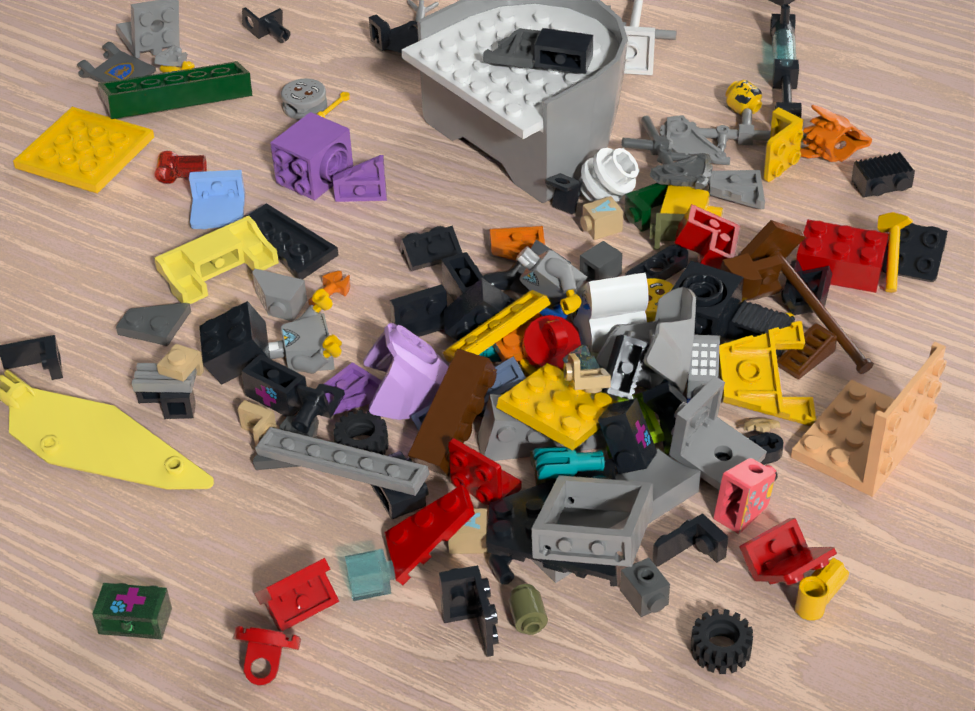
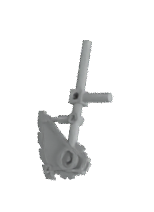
(691, 140)

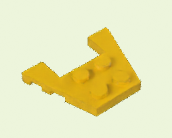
(753, 377)

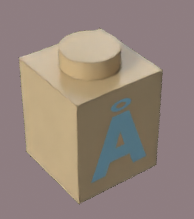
(602, 218)
(471, 536)

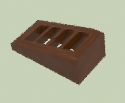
(816, 337)

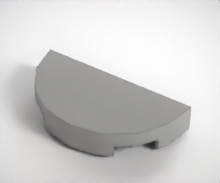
(171, 57)

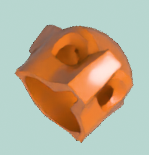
(829, 131)

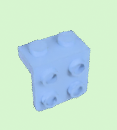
(216, 198)

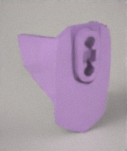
(411, 374)

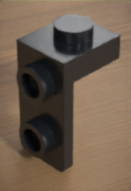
(664, 401)

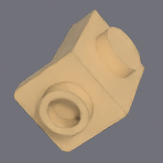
(180, 363)
(587, 379)
(256, 419)

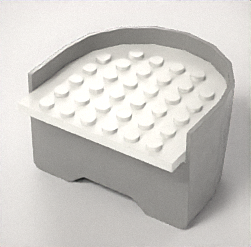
(523, 117)

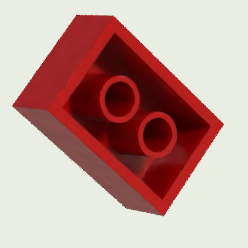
(850, 252)

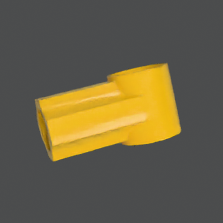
(819, 588)

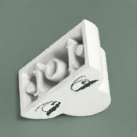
(608, 305)

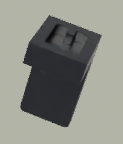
(381, 33)
(33, 351)
(698, 531)

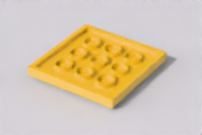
(84, 149)

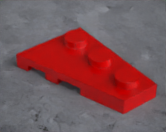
(421, 532)

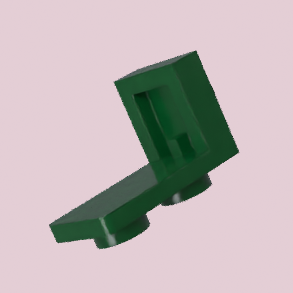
(641, 201)

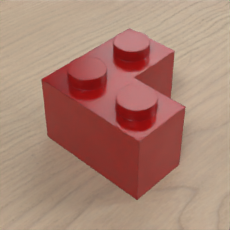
(708, 236)

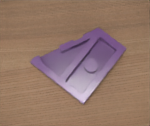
(358, 387)

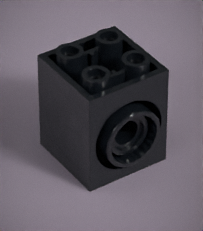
(717, 297)

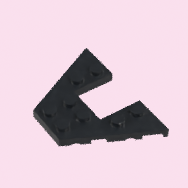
(512, 523)

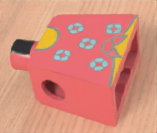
(744, 494)

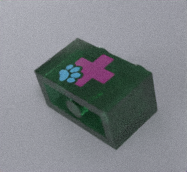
(132, 610)

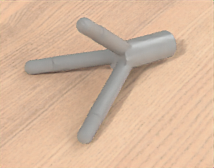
(421, 10)

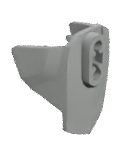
(668, 339)

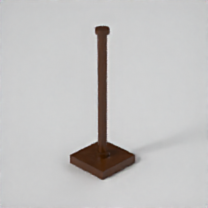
(782, 240)

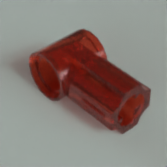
(172, 166)

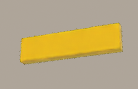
(500, 324)

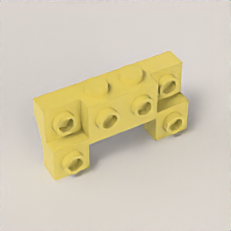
(214, 254)

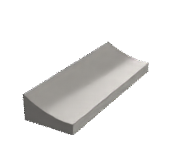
(671, 486)

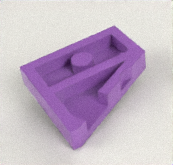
(362, 182)

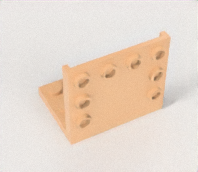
(869, 433)

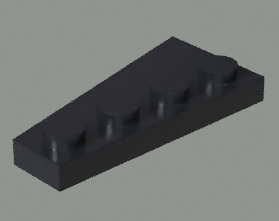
(295, 244)

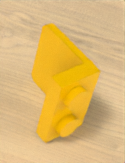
(784, 143)

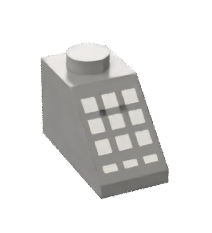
(280, 294)
(703, 363)

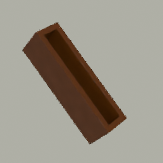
(453, 410)

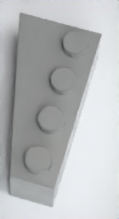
(508, 438)

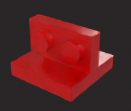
(299, 595)

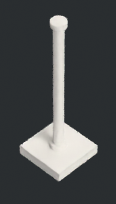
(639, 45)

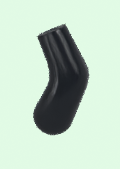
(504, 279)

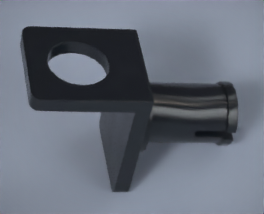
(267, 24)
(566, 192)
(315, 403)

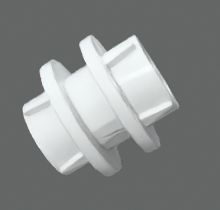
(608, 174)

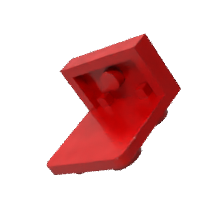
(783, 554)

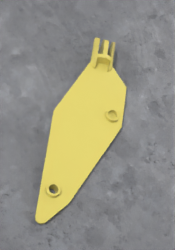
(94, 438)

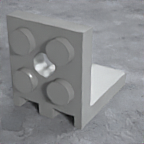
(152, 27)
(701, 435)

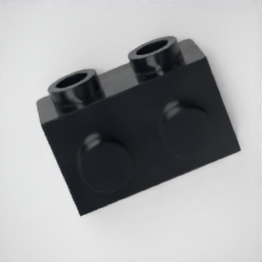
(816, 279)

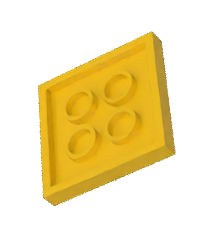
(554, 407)

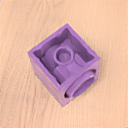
(311, 155)

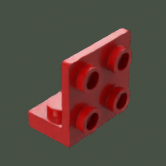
(480, 474)

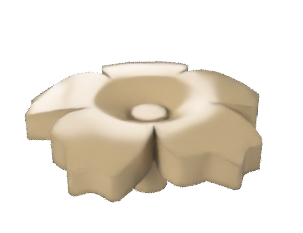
(761, 425)

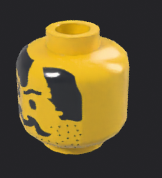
(743, 95)

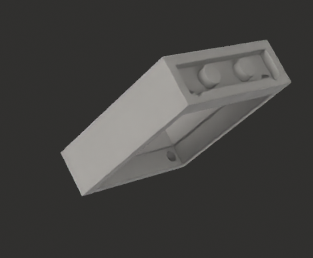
(593, 543)

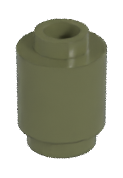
(527, 609)

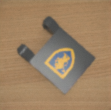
(117, 67)

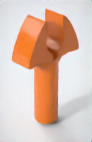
(333, 284)

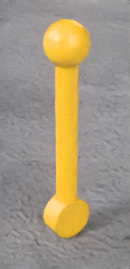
(344, 96)

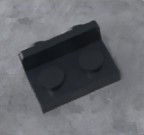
(430, 247)
(420, 311)

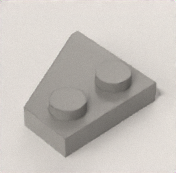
(738, 186)

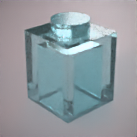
(369, 574)

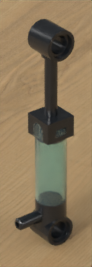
(785, 58)

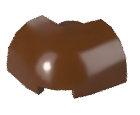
(759, 275)

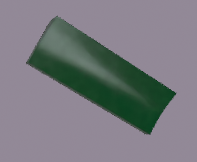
(175, 89)

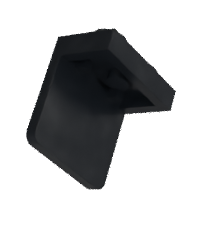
(919, 252)
(466, 597)

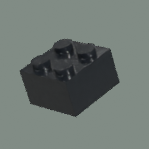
(233, 341)

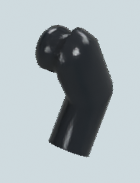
(501, 568)

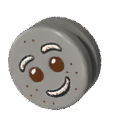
(303, 97)

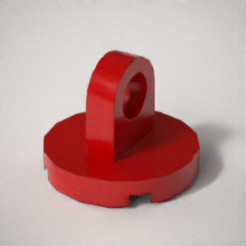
(549, 341)
(264, 645)

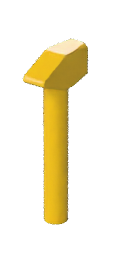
(892, 223)

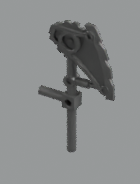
(687, 171)

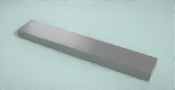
(343, 461)

